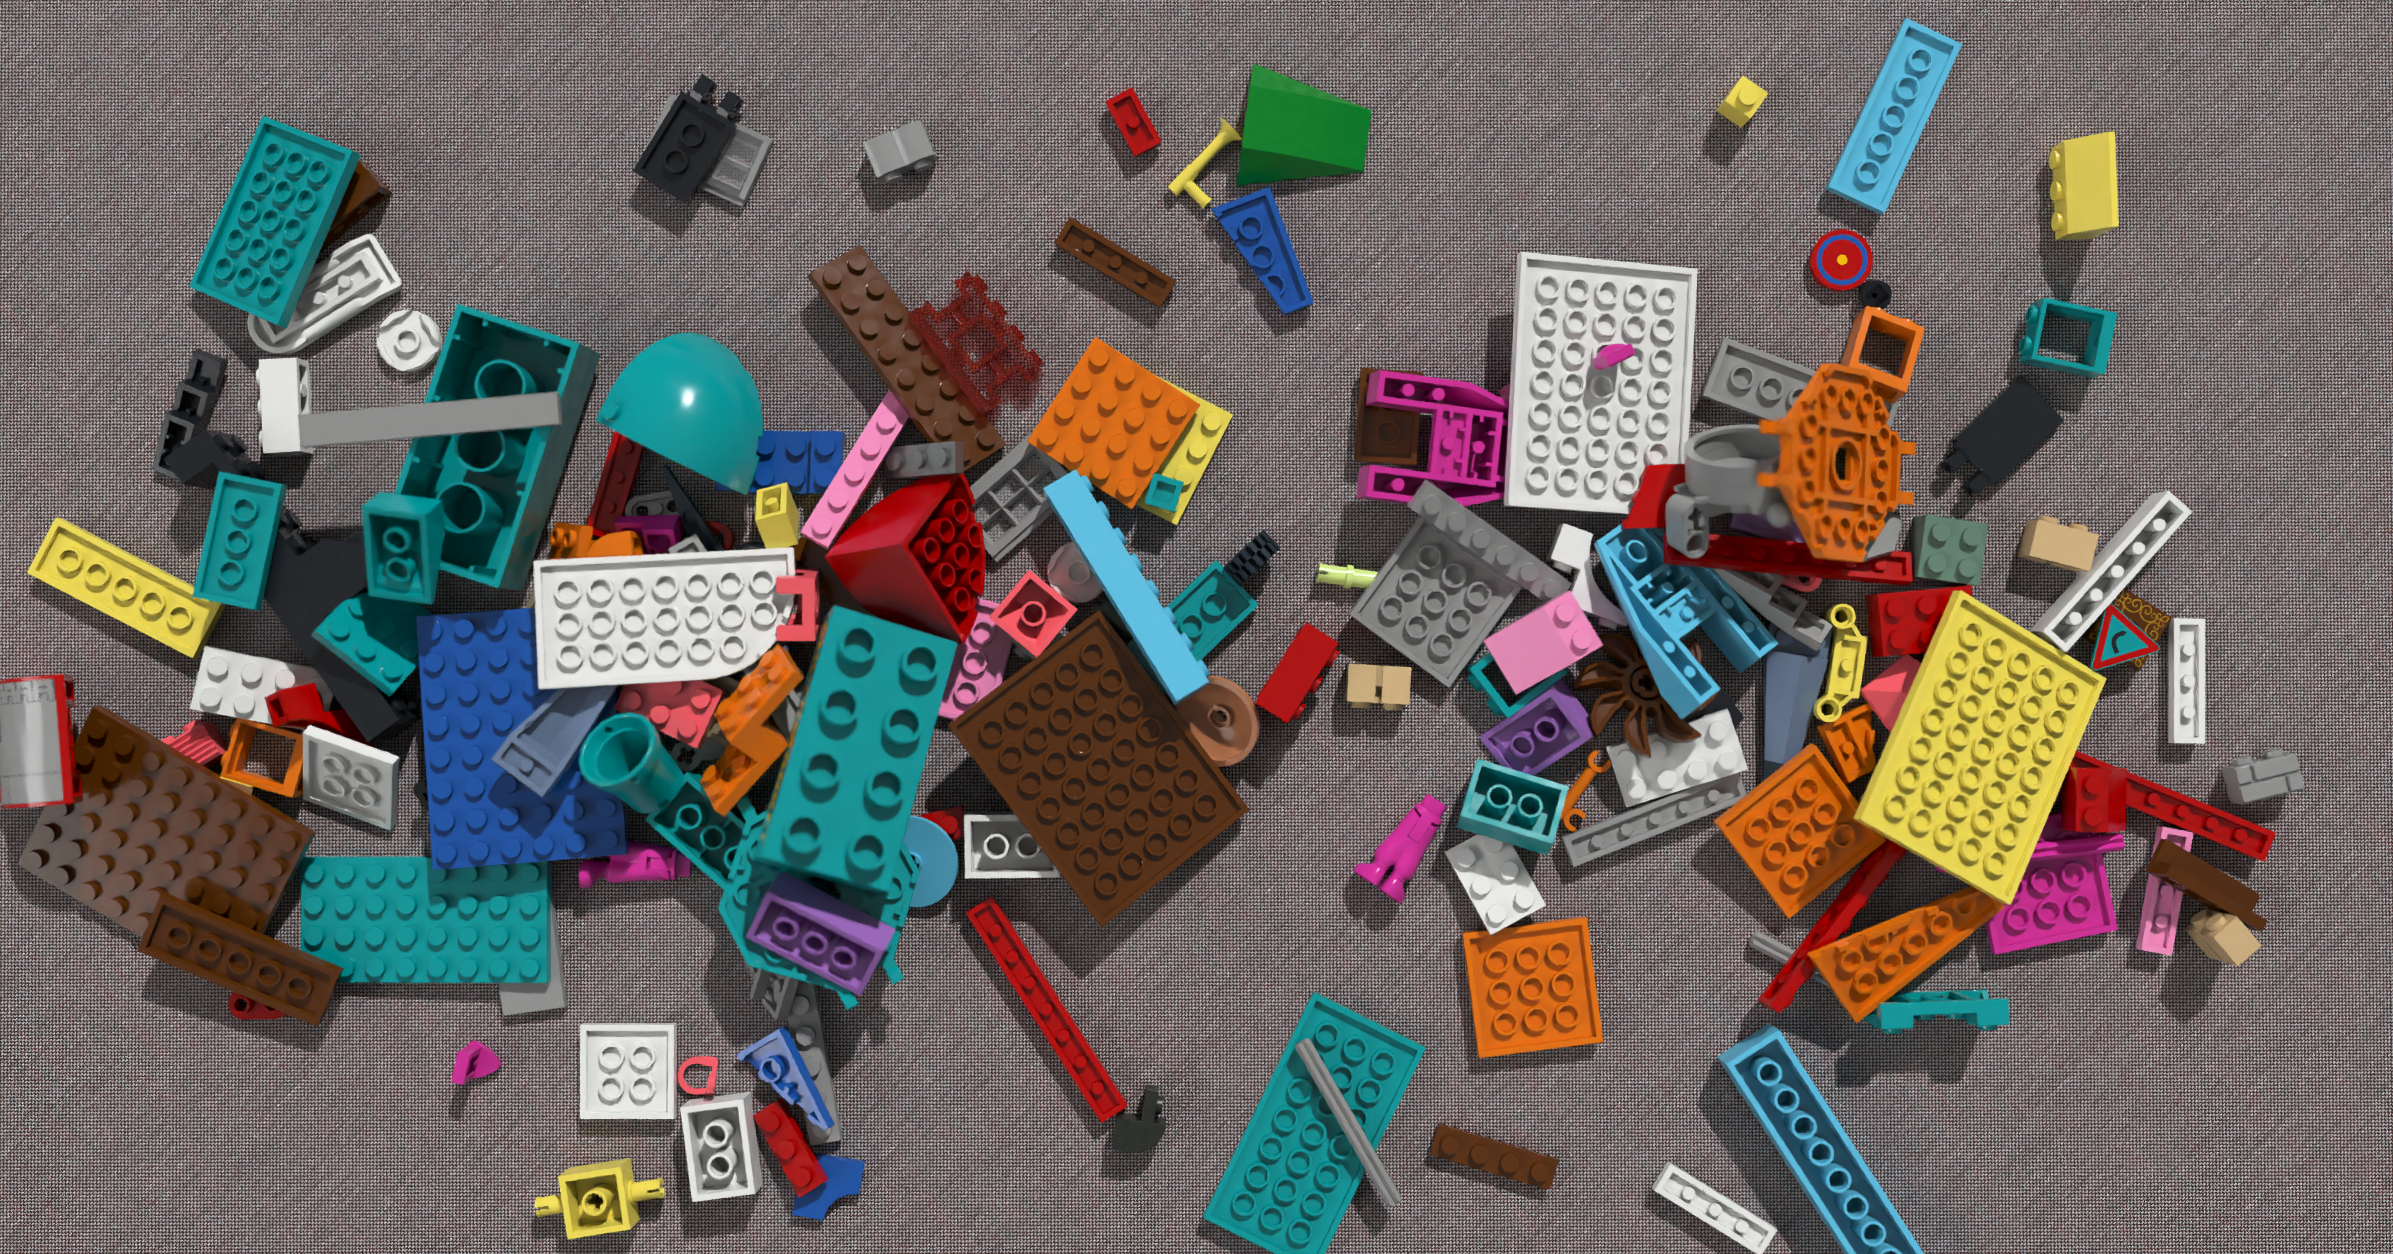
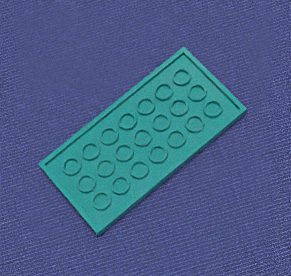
(424, 925)
(1293, 1159)

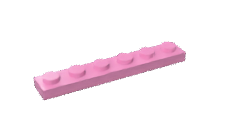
(856, 472)

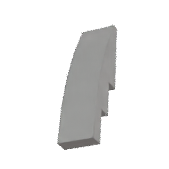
(1778, 605)

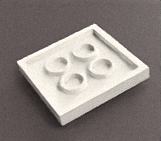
(350, 777)
(628, 1070)

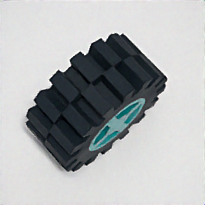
(1251, 558)

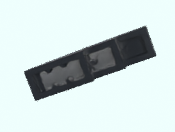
(191, 407)

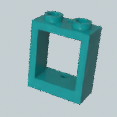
(2097, 344)
(1495, 702)

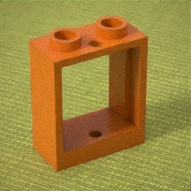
(1884, 385)
(235, 758)

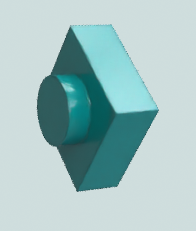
(1164, 492)

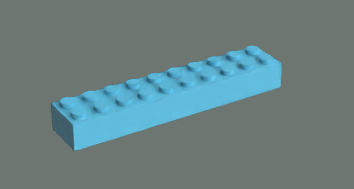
(1815, 1146)

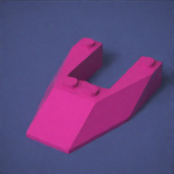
(1464, 446)

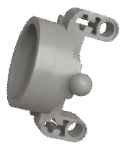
(1723, 479)

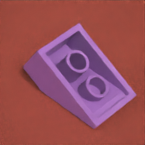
(1540, 731)

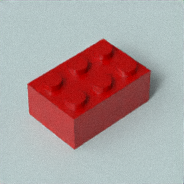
(1906, 620)
(1297, 673)

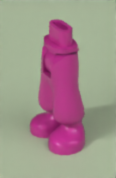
(1403, 848)
(642, 863)

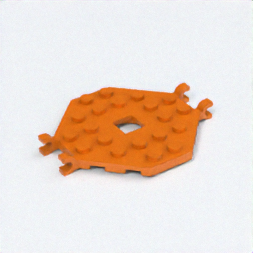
(1833, 414)

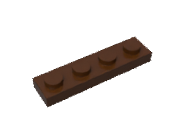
(1115, 262)
(1493, 1156)

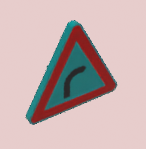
(2119, 640)

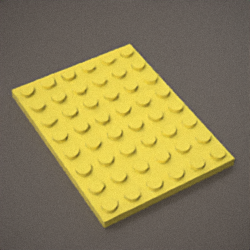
(1980, 748)

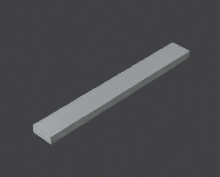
(430, 420)

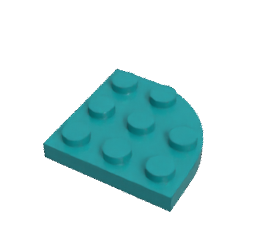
(374, 638)

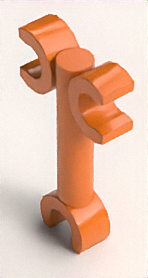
(1579, 787)

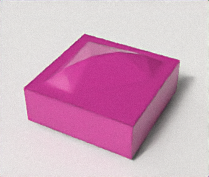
(1612, 355)

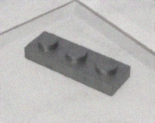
(925, 460)

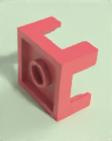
(806, 623)

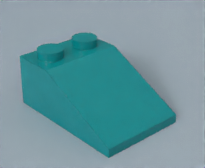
(403, 546)

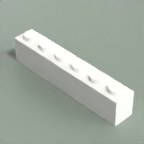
(2111, 570)

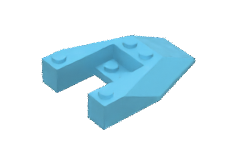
(1669, 602)

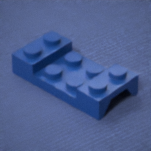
(799, 458)

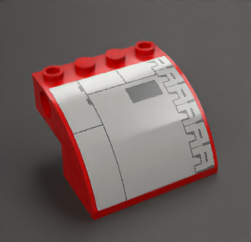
(38, 742)

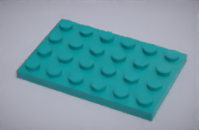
(274, 221)

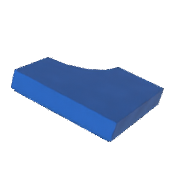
(844, 1178)

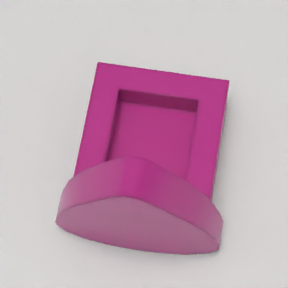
(474, 1062)

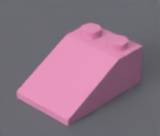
(1542, 642)

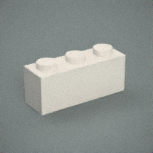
(283, 396)

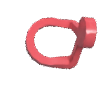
(712, 1079)

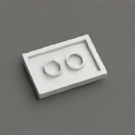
(1495, 881)

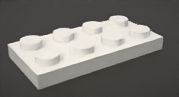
(239, 682)
(1678, 764)

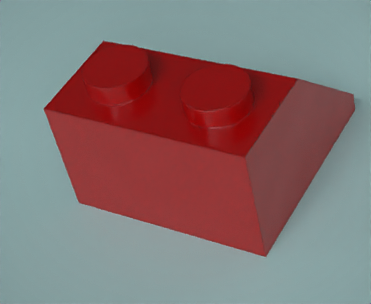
(2094, 799)

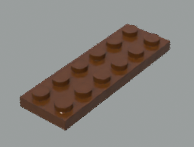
(240, 959)

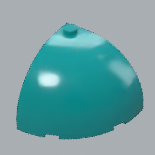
(692, 406)

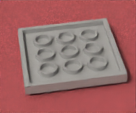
(1434, 601)

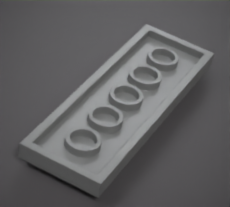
(1759, 382)

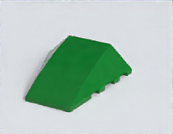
(1299, 132)

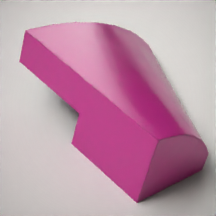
(657, 531)

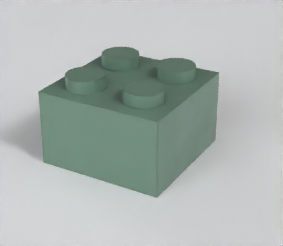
(1947, 550)

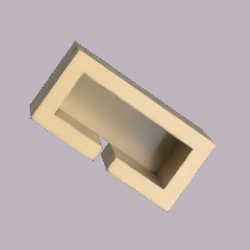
(2061, 545)
(1377, 685)
(2222, 936)

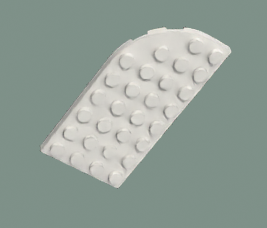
(657, 616)

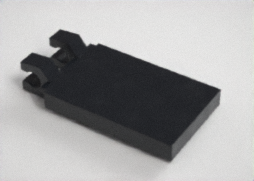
(689, 141)
(2002, 435)

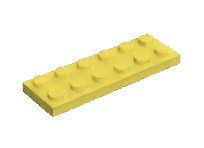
(125, 587)

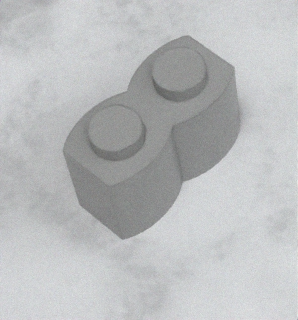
(900, 152)

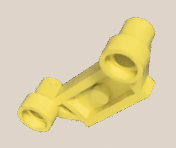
(1845, 664)

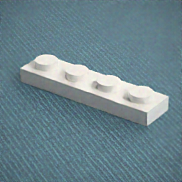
(2186, 681)
(1714, 1208)

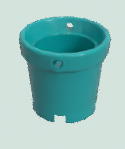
(630, 762)

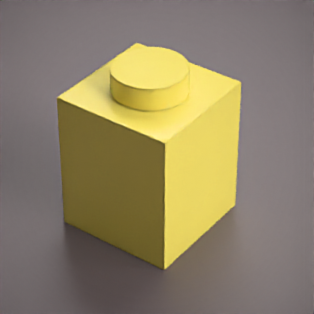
(1742, 101)

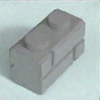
(2262, 777)

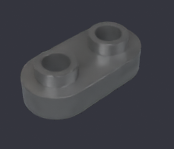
(657, 504)

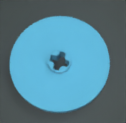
(935, 859)

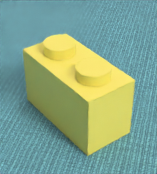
(777, 516)

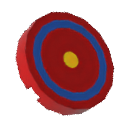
(1840, 260)

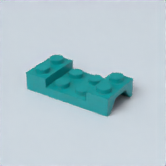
(1969, 1005)

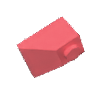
(1033, 613)
(1890, 688)

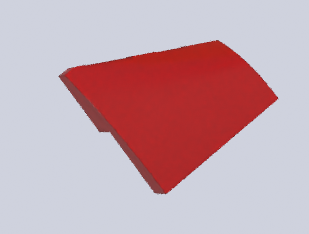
(1652, 496)

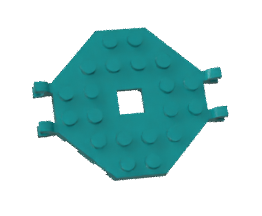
(751, 881)

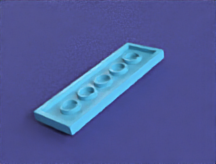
(1893, 116)

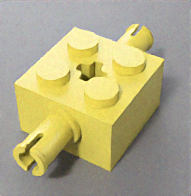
(590, 1215)

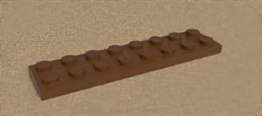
(902, 355)

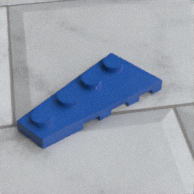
(1263, 241)

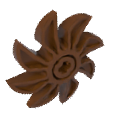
(1633, 696)

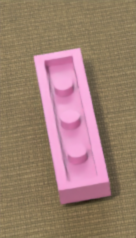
(2162, 902)

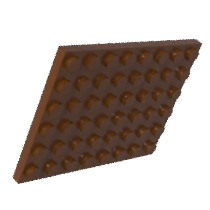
(1098, 768)
(159, 827)

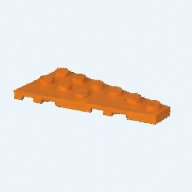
(1888, 956)

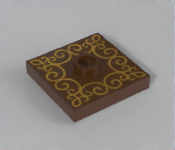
(2140, 612)

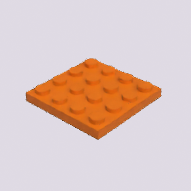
(1113, 423)
(1798, 830)
(1532, 987)

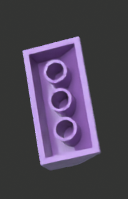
(820, 933)

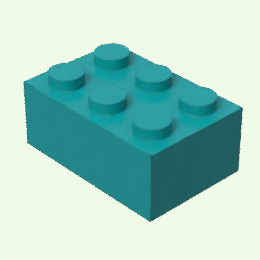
(1512, 807)

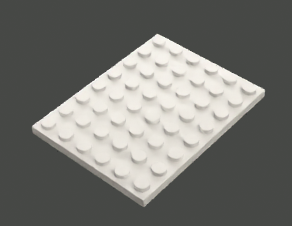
(1585, 431)

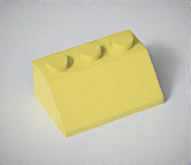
(2084, 187)

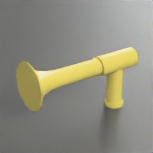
(1185, 179)

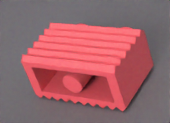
(200, 742)

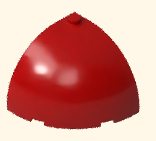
(917, 558)

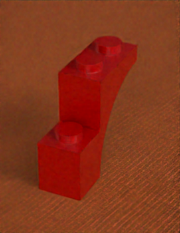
(303, 707)

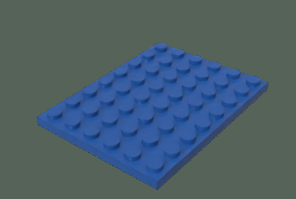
(474, 693)

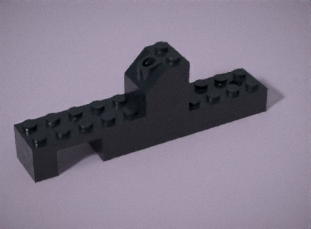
(305, 586)

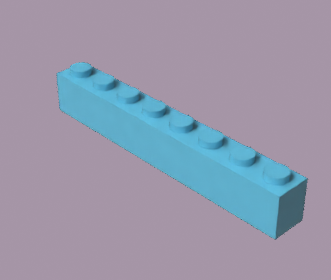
(1126, 587)

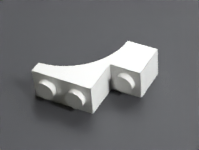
(1572, 551)

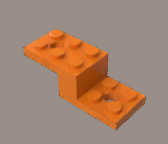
(750, 730)

